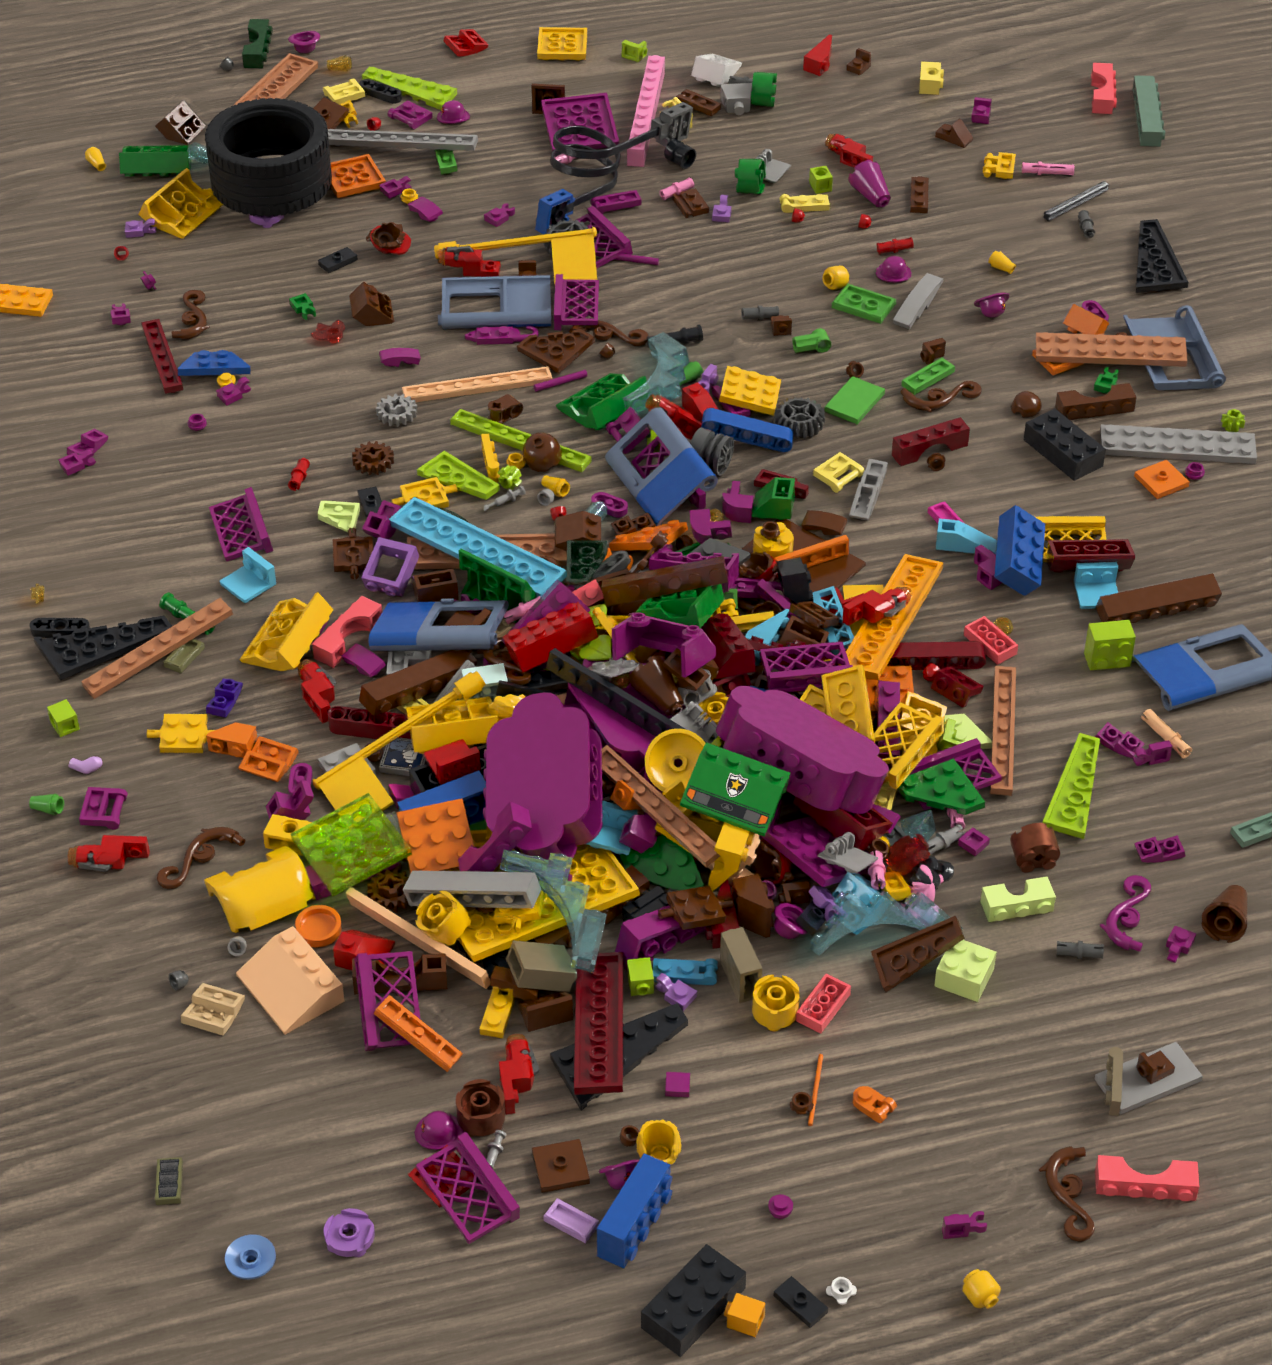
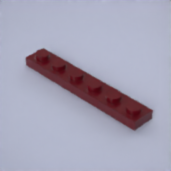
(162, 356)

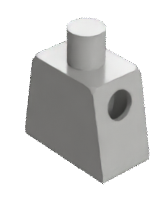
(736, 97)

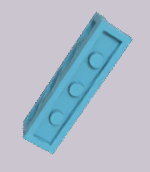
(839, 632)

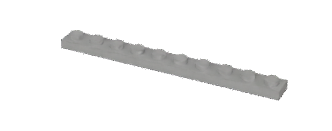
(402, 139)

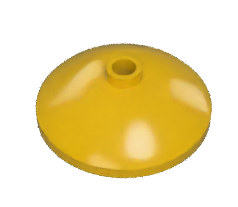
(665, 750)

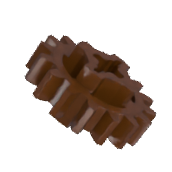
(373, 458)
(388, 890)

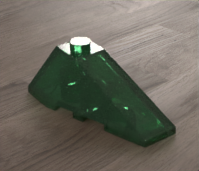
(584, 560)

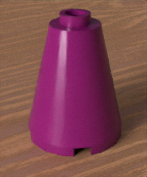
(870, 183)

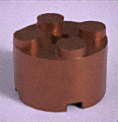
(1035, 847)
(480, 1108)

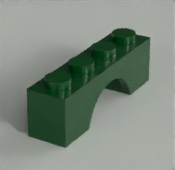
(260, 35)

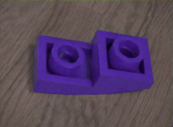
(225, 697)

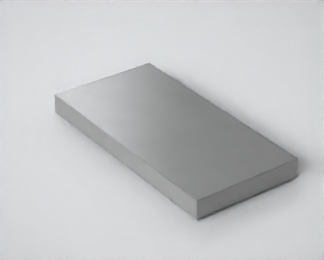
(1138, 1091)

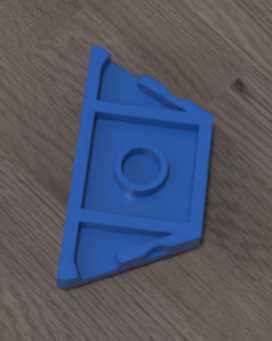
(213, 364)

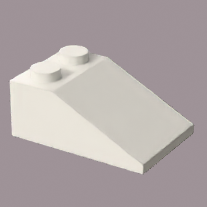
(714, 69)

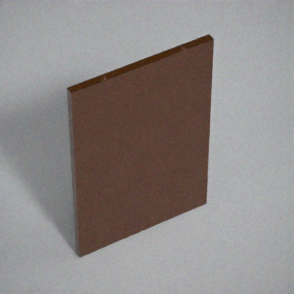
(826, 574)

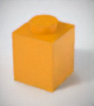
(745, 1314)

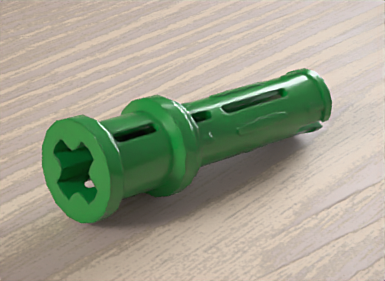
(178, 608)

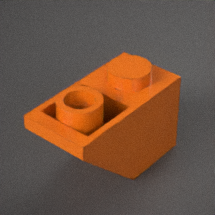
(232, 739)

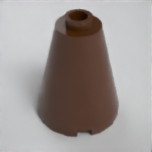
(657, 685)
(1227, 915)

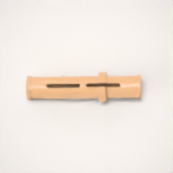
(1166, 733)

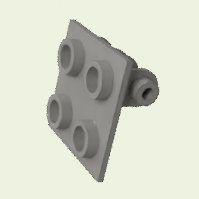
(774, 168)
(613, 668)
(692, 721)
(845, 855)

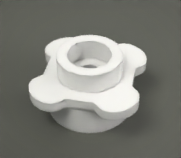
(844, 1284)

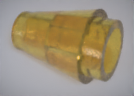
(340, 63)

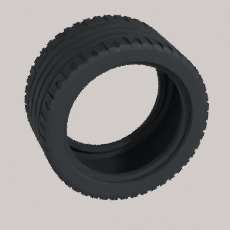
(268, 184)

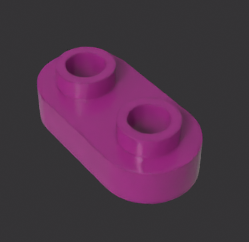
(1095, 308)
(616, 506)
(297, 773)

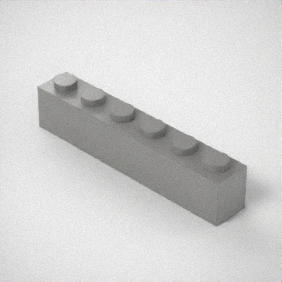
(476, 888)

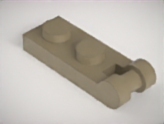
(1114, 1080)

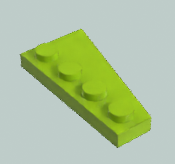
(453, 471)

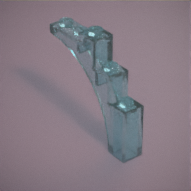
(666, 377)
(570, 897)
(884, 909)

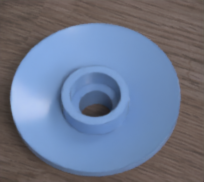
(246, 1249)

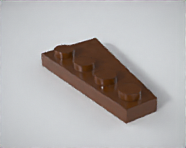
(911, 953)

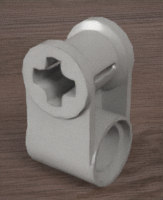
(699, 695)

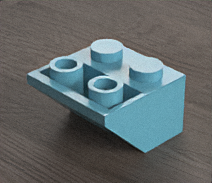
(859, 887)

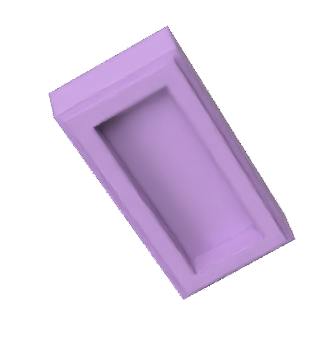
(571, 1220)

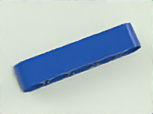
(748, 430)

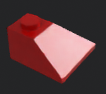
(355, 942)

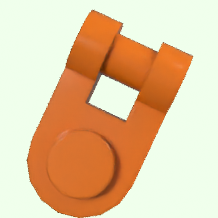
(867, 1098)

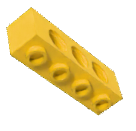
(278, 832)

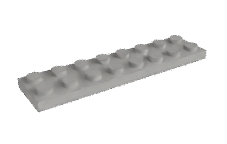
(1179, 444)

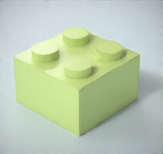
(965, 970)

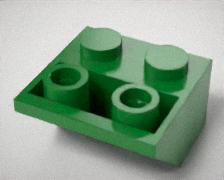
(775, 499)

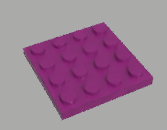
(582, 110)
(801, 843)

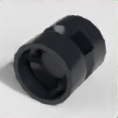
(680, 154)

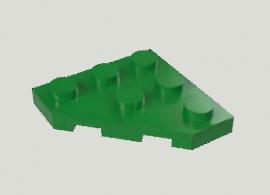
(943, 787)
(666, 865)

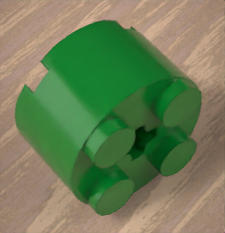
(763, 89)
(750, 176)

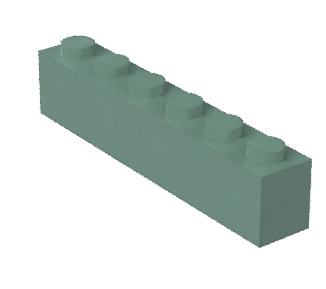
(1148, 111)

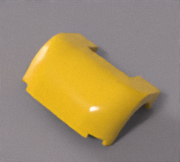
(264, 891)

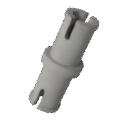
(944, 839)

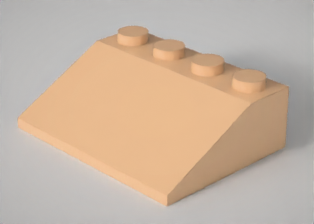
(291, 981)

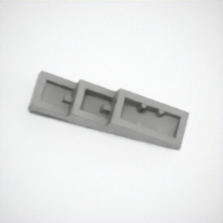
(918, 300)
(868, 489)

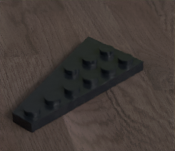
(1156, 260)
(97, 645)
(639, 1039)

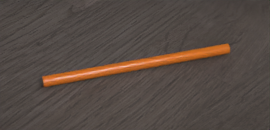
(815, 1089)

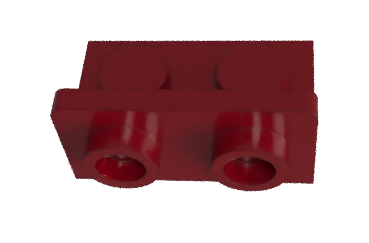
(955, 685)

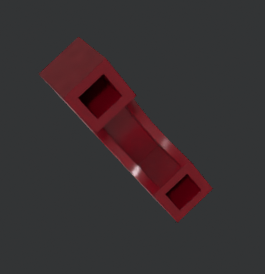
(910, 446)

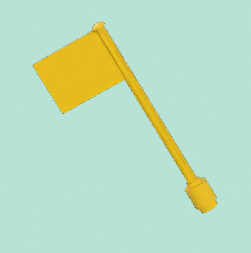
(571, 251)
(354, 776)

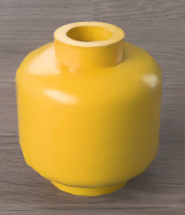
(835, 277)
(981, 1289)

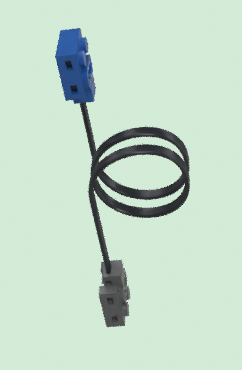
(556, 207)

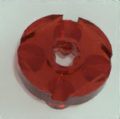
(907, 853)

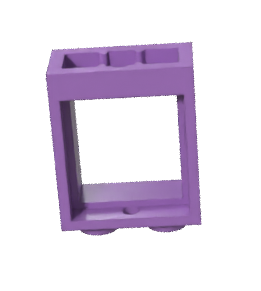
(394, 549)

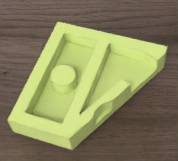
(339, 514)
(968, 730)

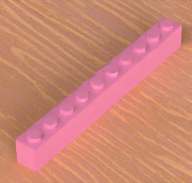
(646, 108)

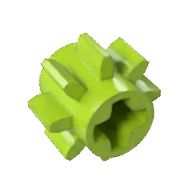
(1233, 420)
(509, 477)

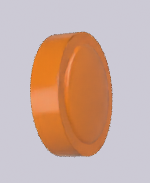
(319, 925)

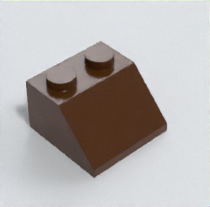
(576, 527)

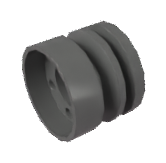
(713, 449)

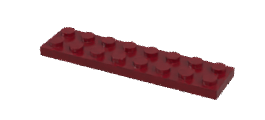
(599, 1027)

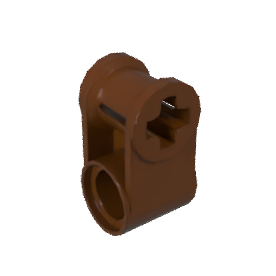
(504, 409)

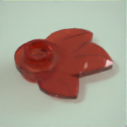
(329, 333)

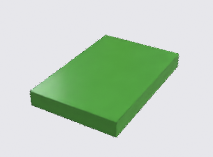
(864, 303)
(854, 400)

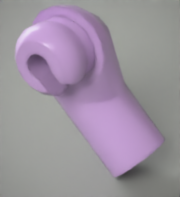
(86, 766)

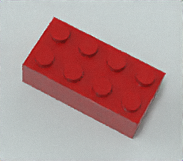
(557, 630)

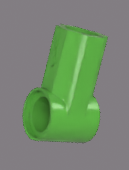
(817, 340)

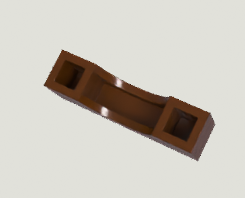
(1077, 406)
(429, 974)

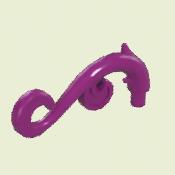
(1125, 909)

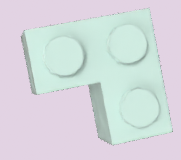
(491, 675)

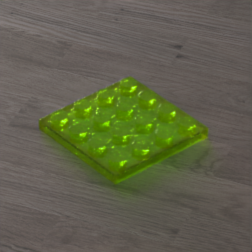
(351, 844)

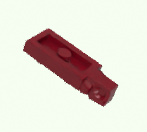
(766, 476)

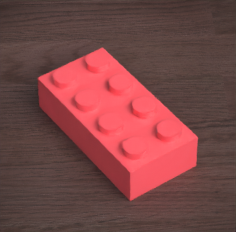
(995, 642)
(823, 1003)

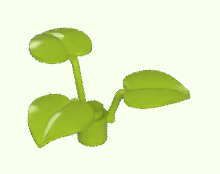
(598, 648)

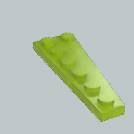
(430, 92)
(1072, 797)

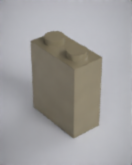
(739, 963)
(541, 966)

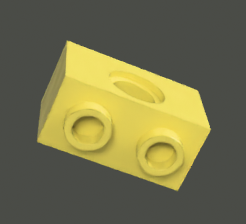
(931, 78)

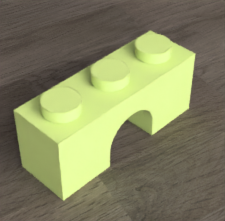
(1002, 905)

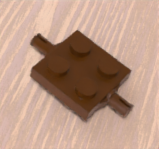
(352, 553)
(695, 907)

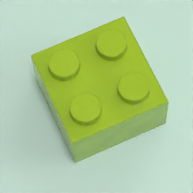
(1109, 645)

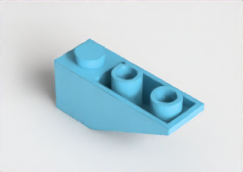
(960, 537)
(769, 630)

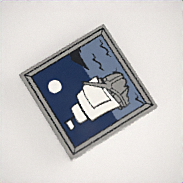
(400, 757)

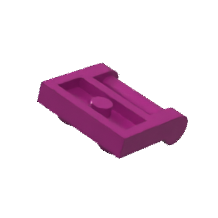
(410, 114)
(627, 422)
(96, 804)

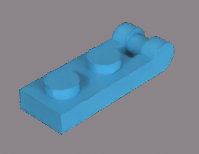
(687, 970)

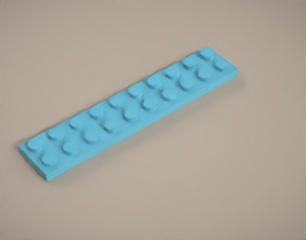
(452, 534)

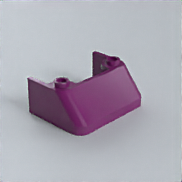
(665, 636)

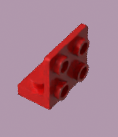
(453, 761)

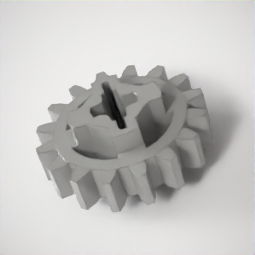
(396, 410)

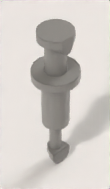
(510, 495)
(495, 1147)

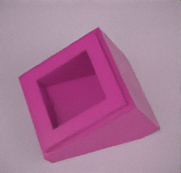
(399, 792)

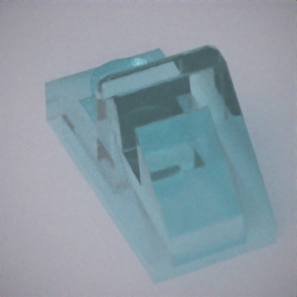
(919, 824)

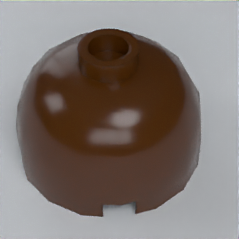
(541, 452)

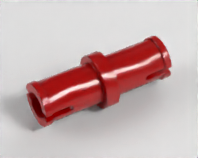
(895, 245)
(298, 474)

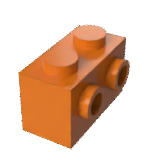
(1084, 322)

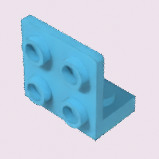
(252, 578)
(1094, 581)
(613, 821)

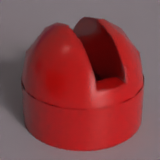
(373, 123)
(797, 216)
(865, 221)
(120, 249)
(557, 512)
(930, 671)

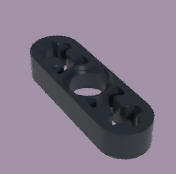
(381, 91)
(45, 623)

